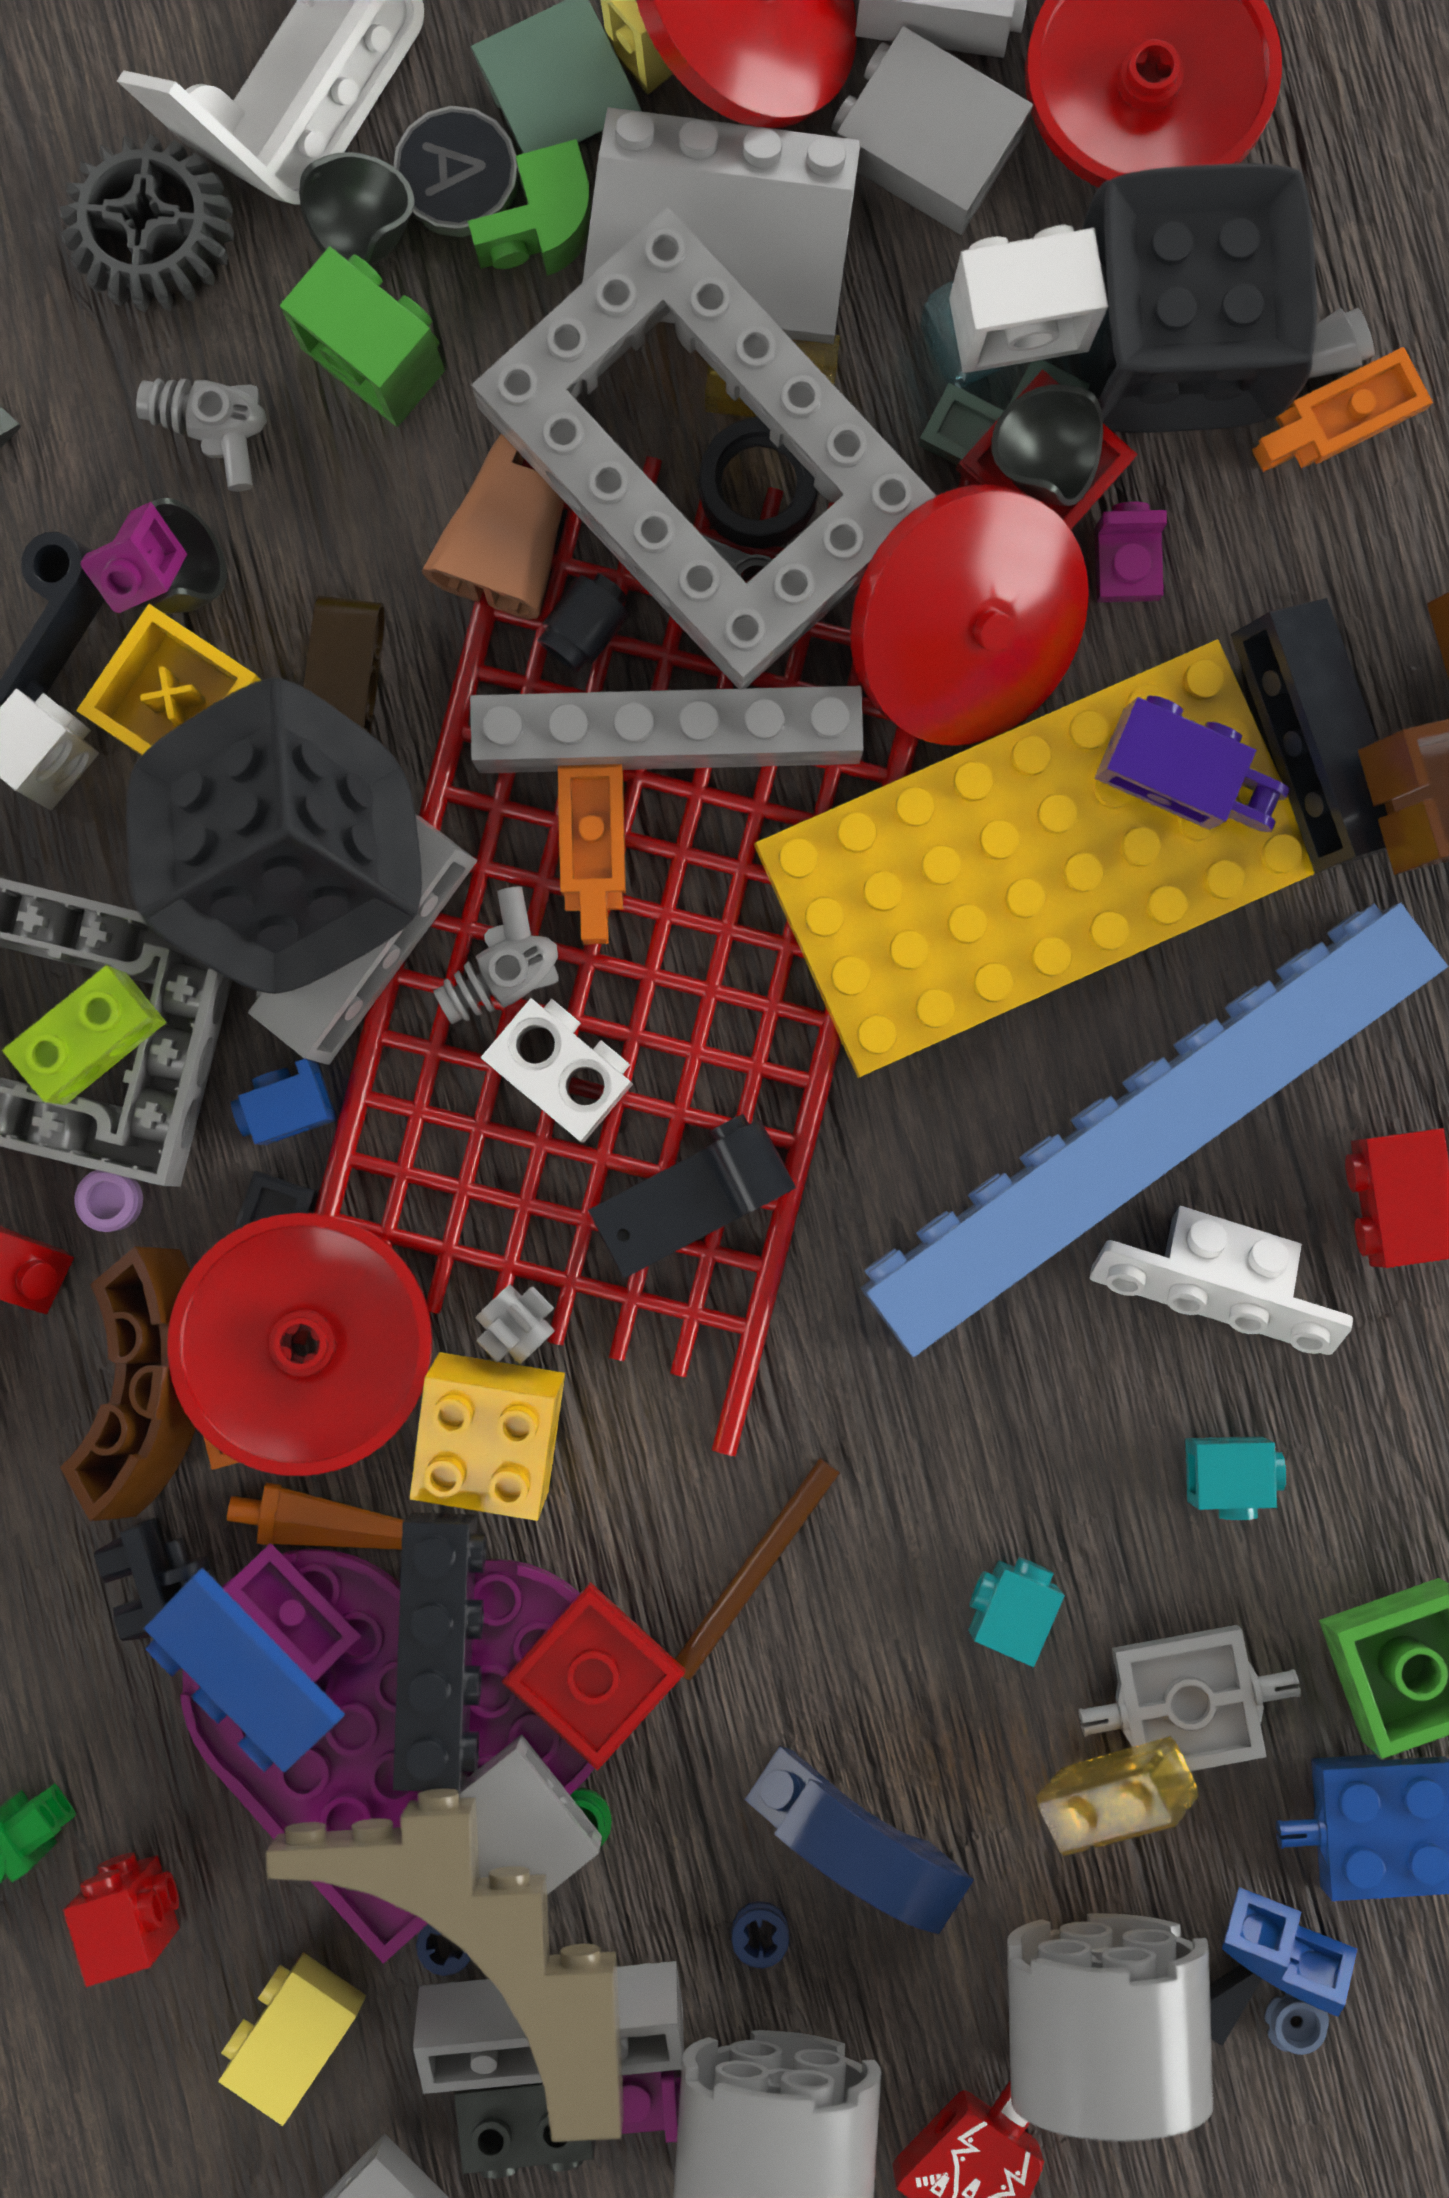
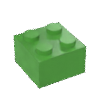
(364, 334)
(1395, 1666)

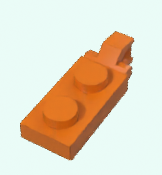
(1345, 412)
(592, 845)

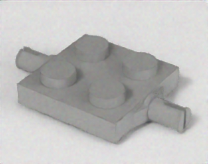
(1194, 1691)

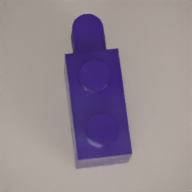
(1187, 767)

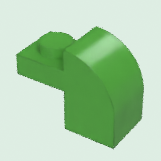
(551, 222)

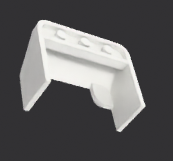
(300, 96)

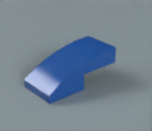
(1288, 1956)

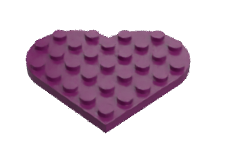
(352, 1766)

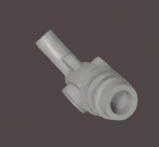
(210, 413)
(507, 969)

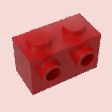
(1401, 1197)
(122, 1917)

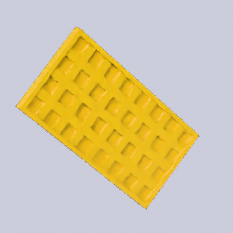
(1016, 870)

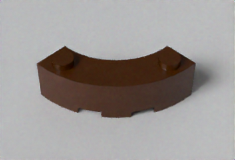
(143, 1428)

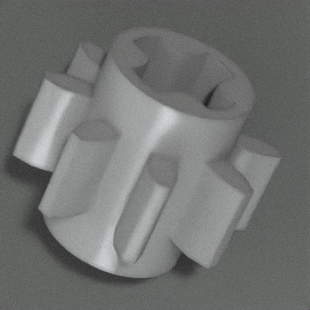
(514, 1324)

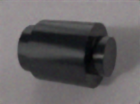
(584, 621)

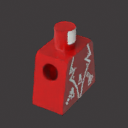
(971, 2153)

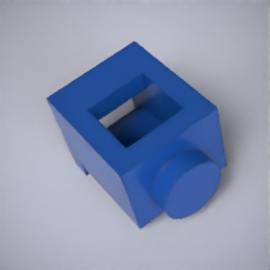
(284, 1104)

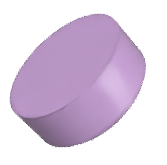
(108, 1201)

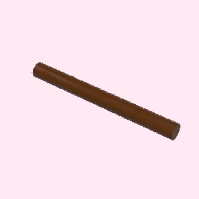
(756, 1567)

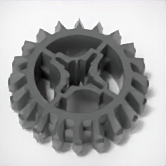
(102, 211)

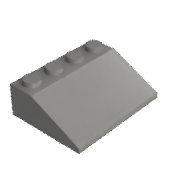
(756, 198)

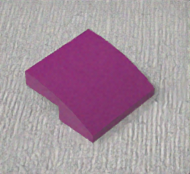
(292, 1612)

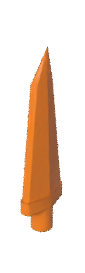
(309, 1520)

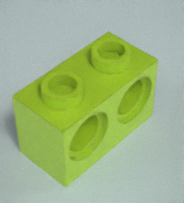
(84, 1036)

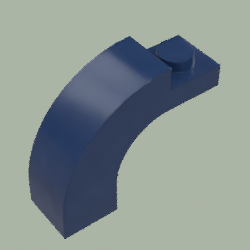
(855, 1848)

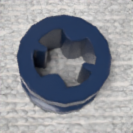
(762, 1956)
(441, 1966)

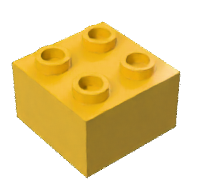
(159, 681)
(486, 1436)

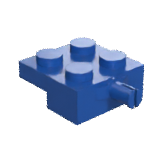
(1377, 1826)

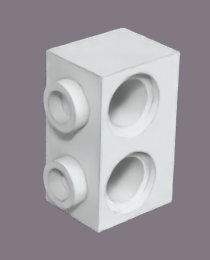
(42, 748)
(549, 1081)

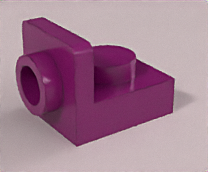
(1129, 553)
(137, 562)
(651, 2103)

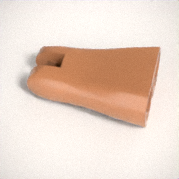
(500, 537)

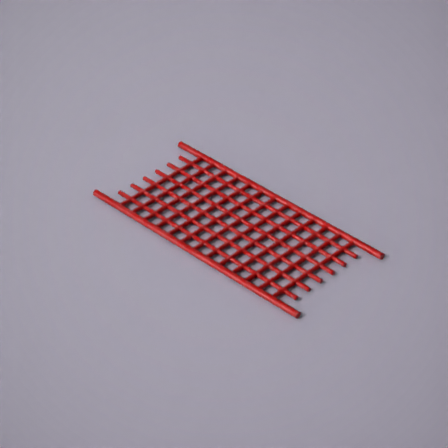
(815, 1081)

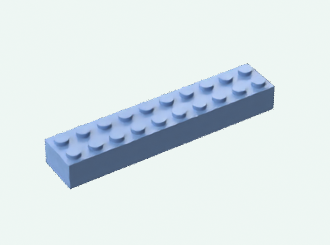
(1152, 1127)

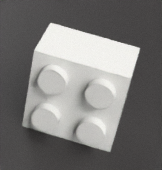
(1027, 298)

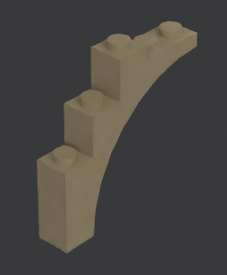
(501, 1923)

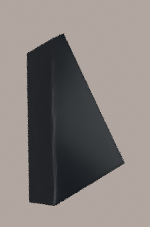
(1228, 2000)

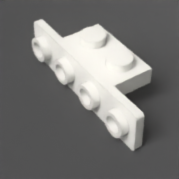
(1225, 1276)

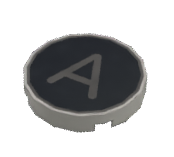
(457, 168)

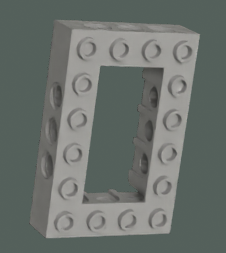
(535, 408)
(166, 1088)

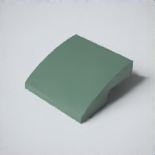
(554, 76)

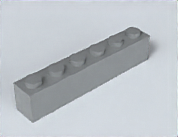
(667, 729)

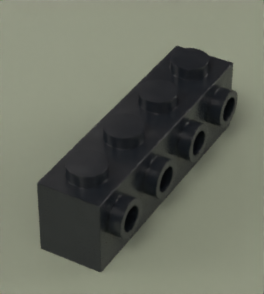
(1330, 727)
(436, 1651)

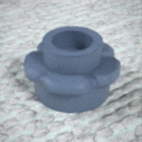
(1295, 2039)

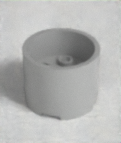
(1110, 2027)
(776, 2119)

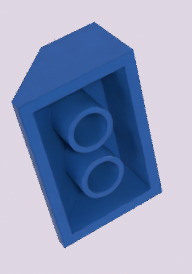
(240, 1673)

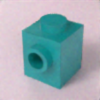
(1234, 1475)
(1015, 1609)

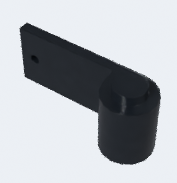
(54, 572)
(693, 1196)

